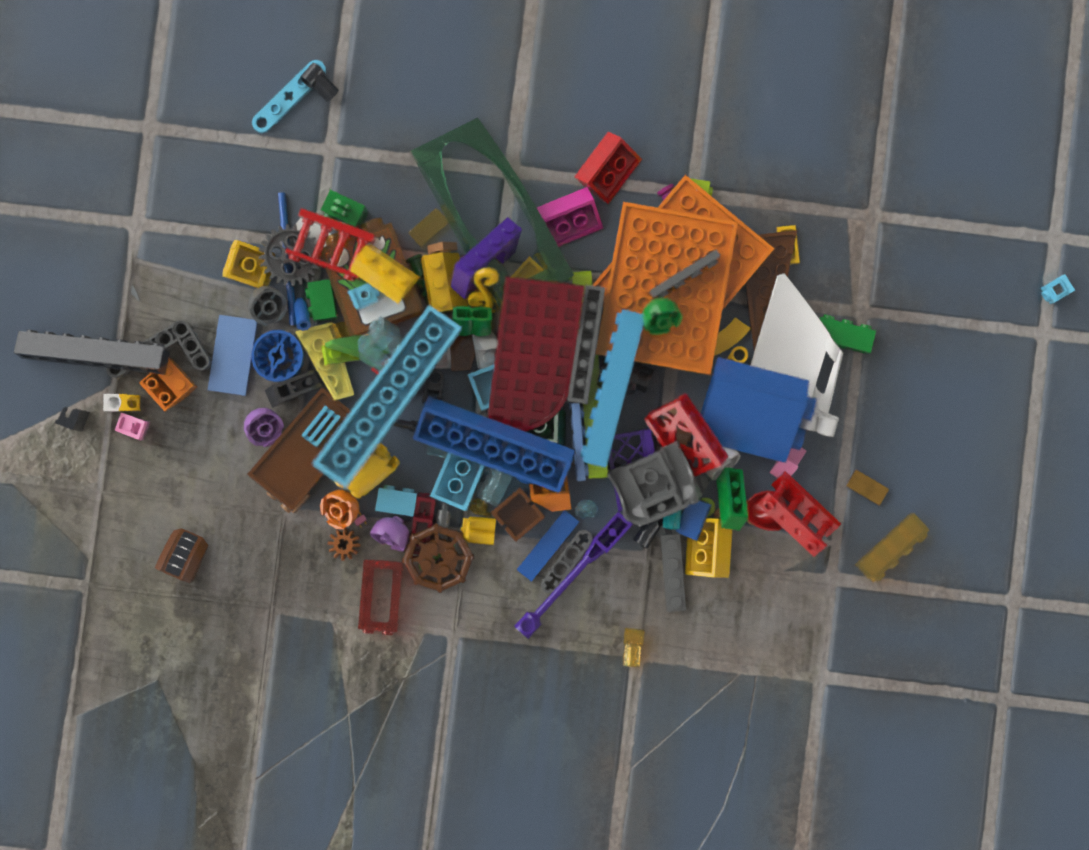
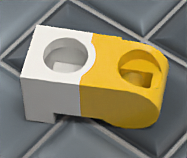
(121, 402)

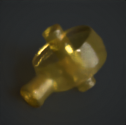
(479, 507)

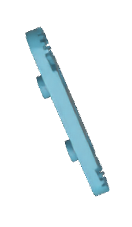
(278, 106)

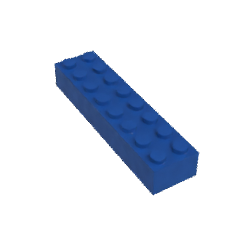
(493, 444)

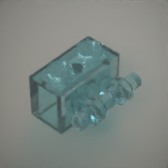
(494, 486)

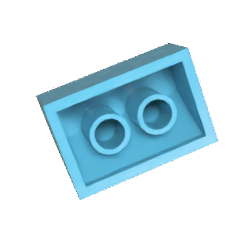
(457, 481)

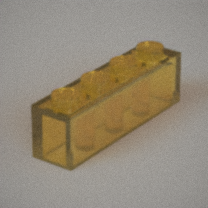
(892, 547)

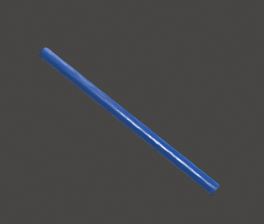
(288, 268)

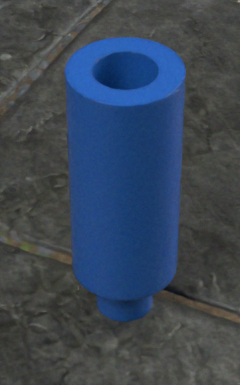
(302, 314)

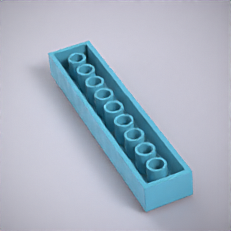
(387, 397)

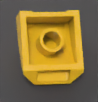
(244, 265)

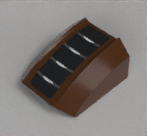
(182, 555)

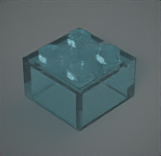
(380, 337)

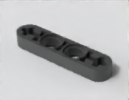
(569, 563)

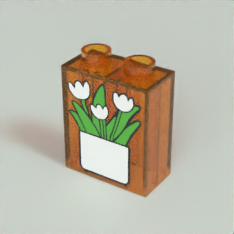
(359, 321)

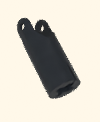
(648, 532)

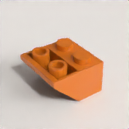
(168, 388)

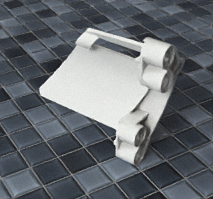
(795, 345)

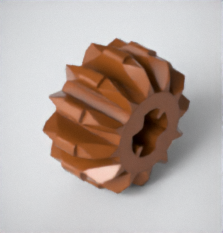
(350, 547)

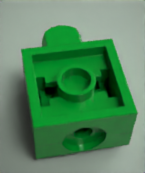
(344, 209)

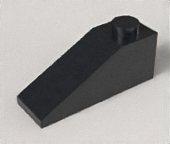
(294, 388)

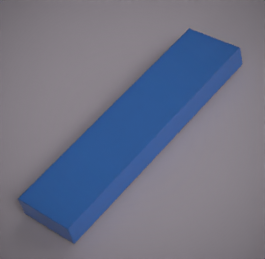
(548, 545)

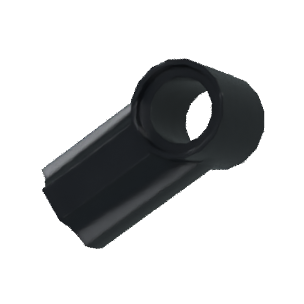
(315, 79)

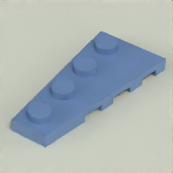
(579, 432)

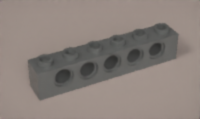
(586, 344)

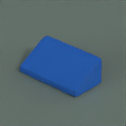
(694, 519)

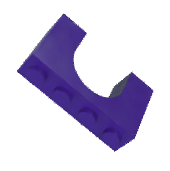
(498, 243)

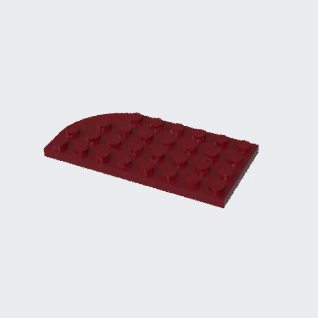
(534, 351)

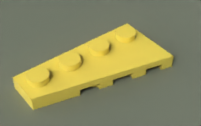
(334, 375)

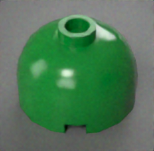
(661, 315)

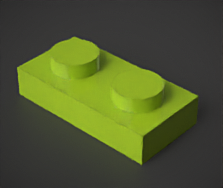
(334, 357)

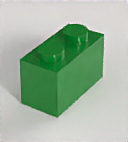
(322, 301)

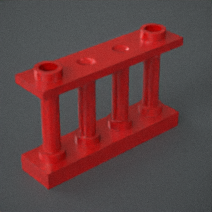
(327, 226)
(807, 506)

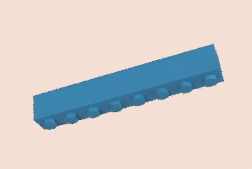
(613, 389)

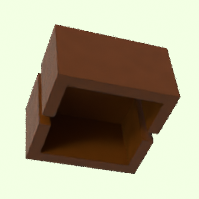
(517, 514)

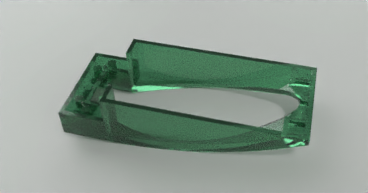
(476, 136)

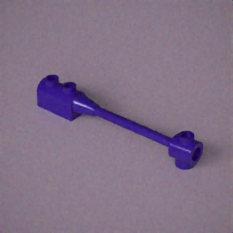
(601, 543)

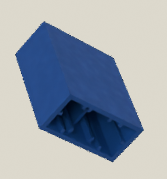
(757, 409)

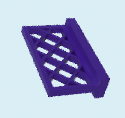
(647, 447)

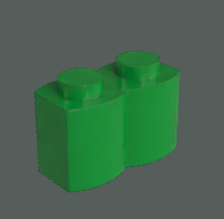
(473, 320)

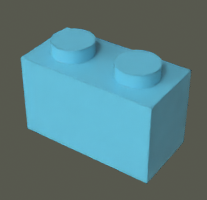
(396, 501)

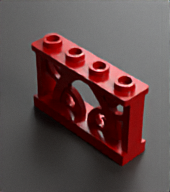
(687, 414)

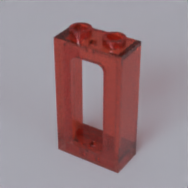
(365, 622)

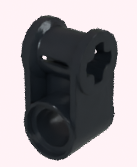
(433, 389)

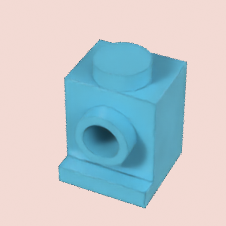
(361, 303)

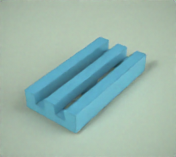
(330, 414)

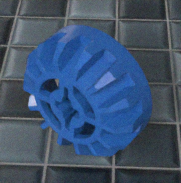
(261, 351)

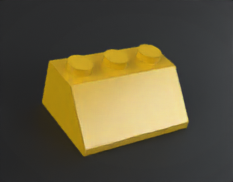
(383, 273)
(438, 275)
(711, 552)

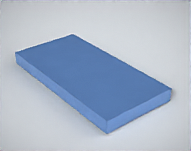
(232, 355)

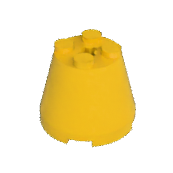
(374, 471)

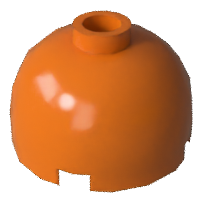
(340, 508)

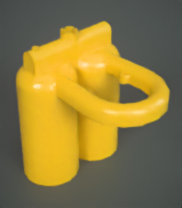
(479, 530)

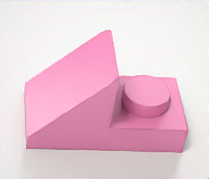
(132, 426)
(791, 464)

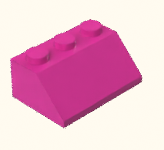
(571, 216)

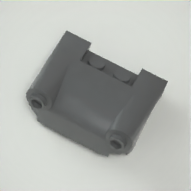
(655, 485)

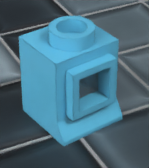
(1057, 289)

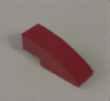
(423, 516)

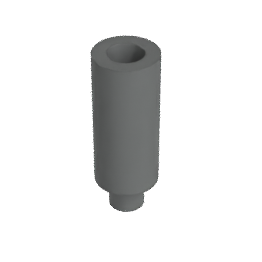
(443, 518)

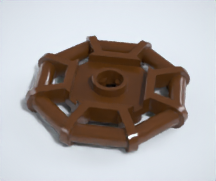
(441, 568)

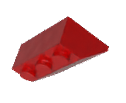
(608, 167)

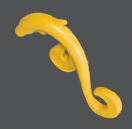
(476, 299)

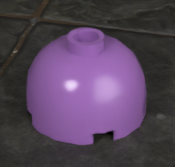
(263, 427)
(391, 532)

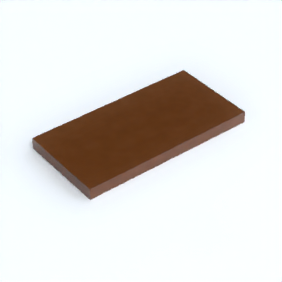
(288, 465)

